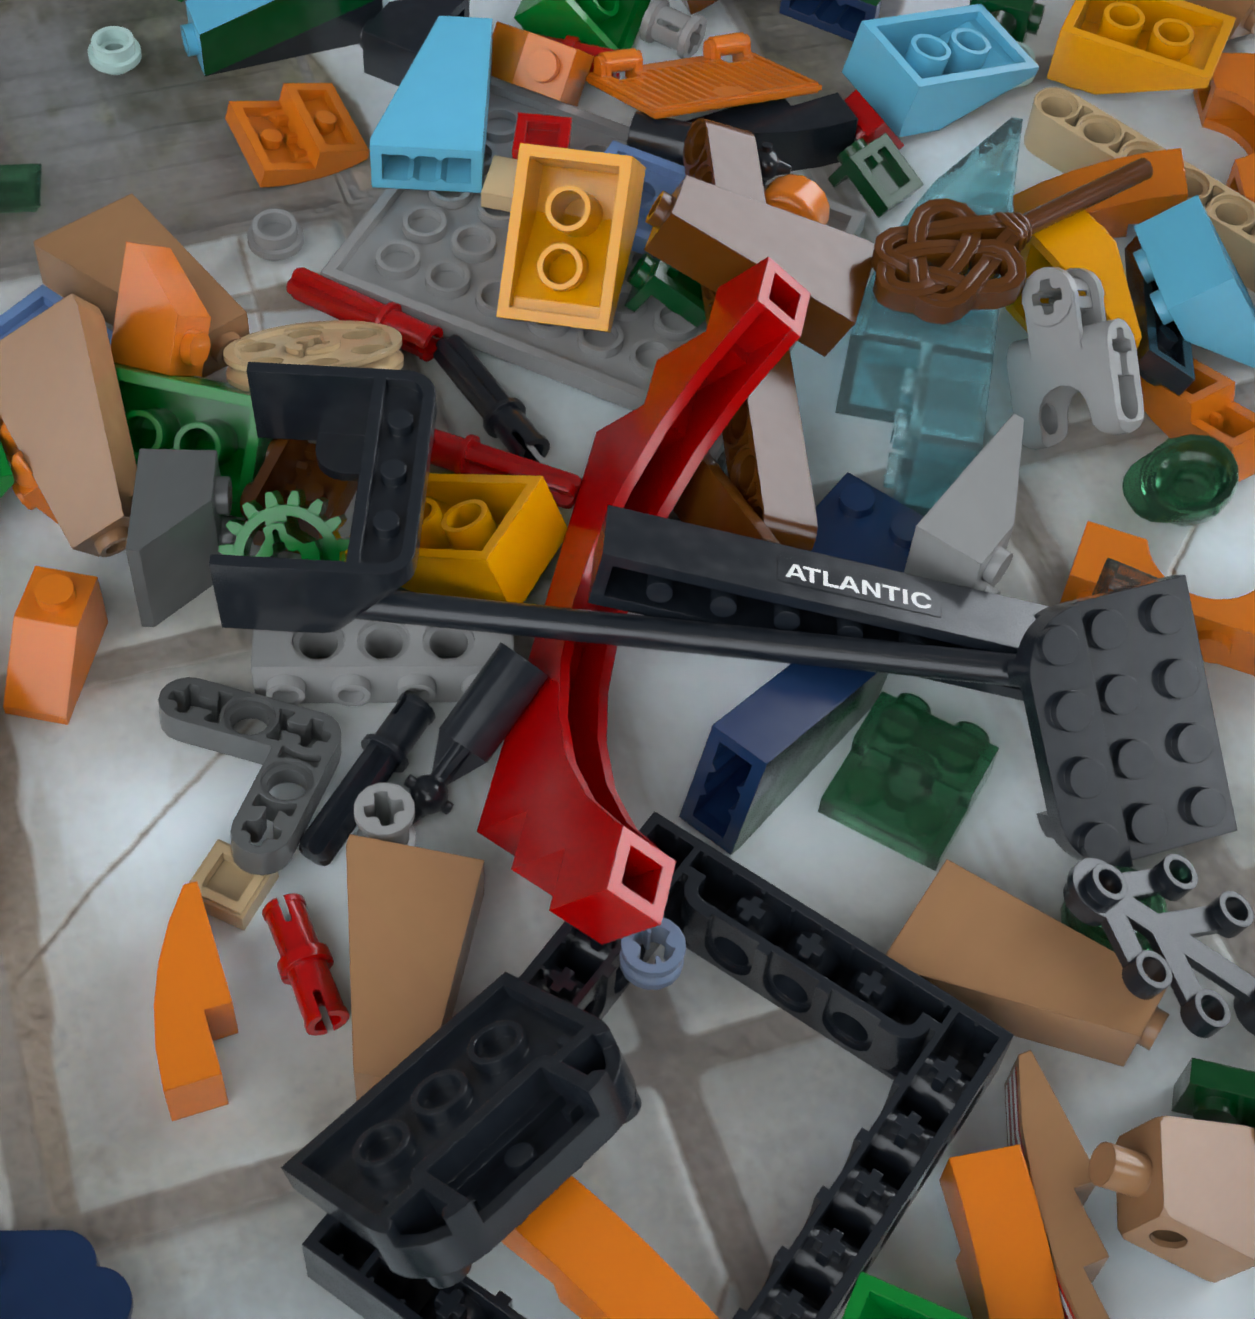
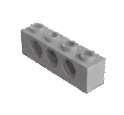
(352, 673)

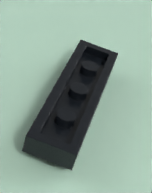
(1162, 350)

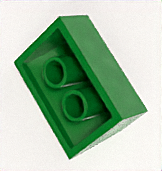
(595, 22)
(194, 416)

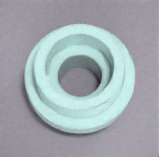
(114, 50)

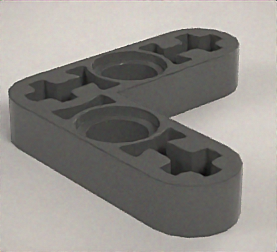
(280, 760)

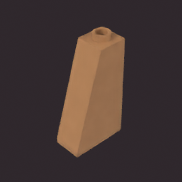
(89, 262)
(71, 422)
(407, 947)
(1024, 969)

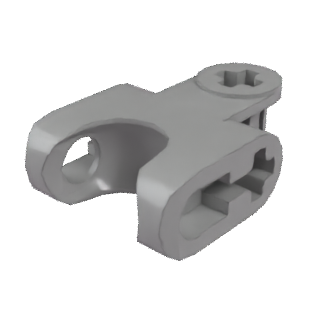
(1070, 352)

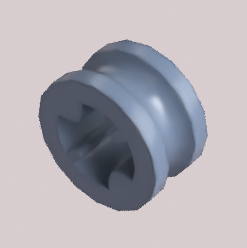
(661, 973)

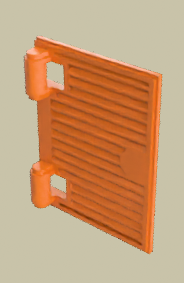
(698, 81)

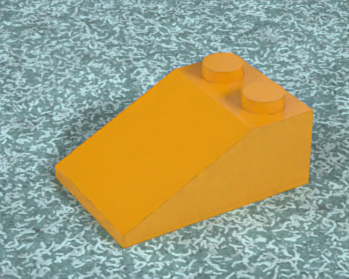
(1139, 46)
(569, 236)
(1081, 244)
(486, 536)

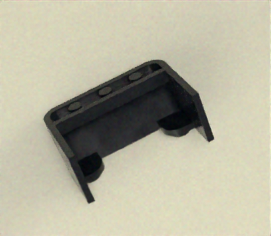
(367, 430)

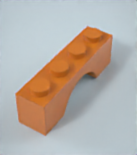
(1230, 110)
(1222, 625)

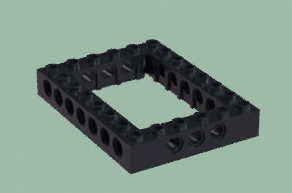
(824, 977)

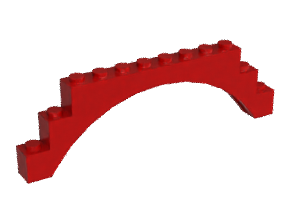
(554, 777)

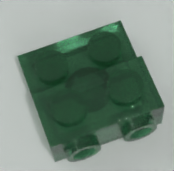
(910, 778)

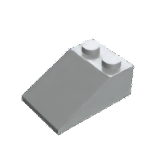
(972, 522)

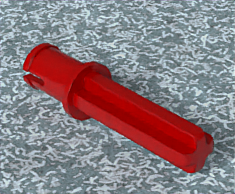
(353, 306)
(472, 457)

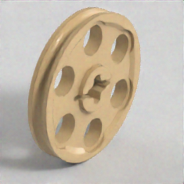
(316, 343)

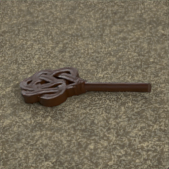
(927, 261)

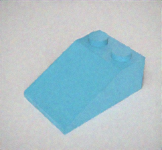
(934, 66)
(1197, 281)

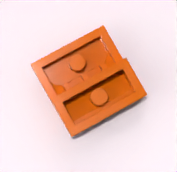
(297, 136)

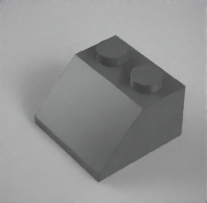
(175, 528)

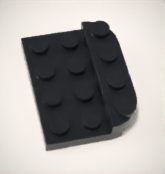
(1123, 724)
(471, 1131)

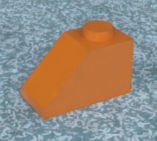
(539, 63)
(159, 315)
(53, 644)

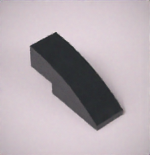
(801, 134)

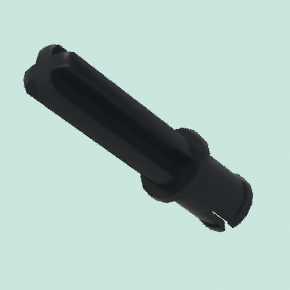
(501, 414)
(382, 756)

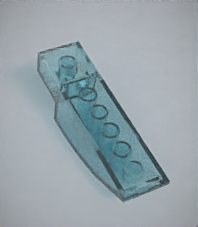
(927, 374)

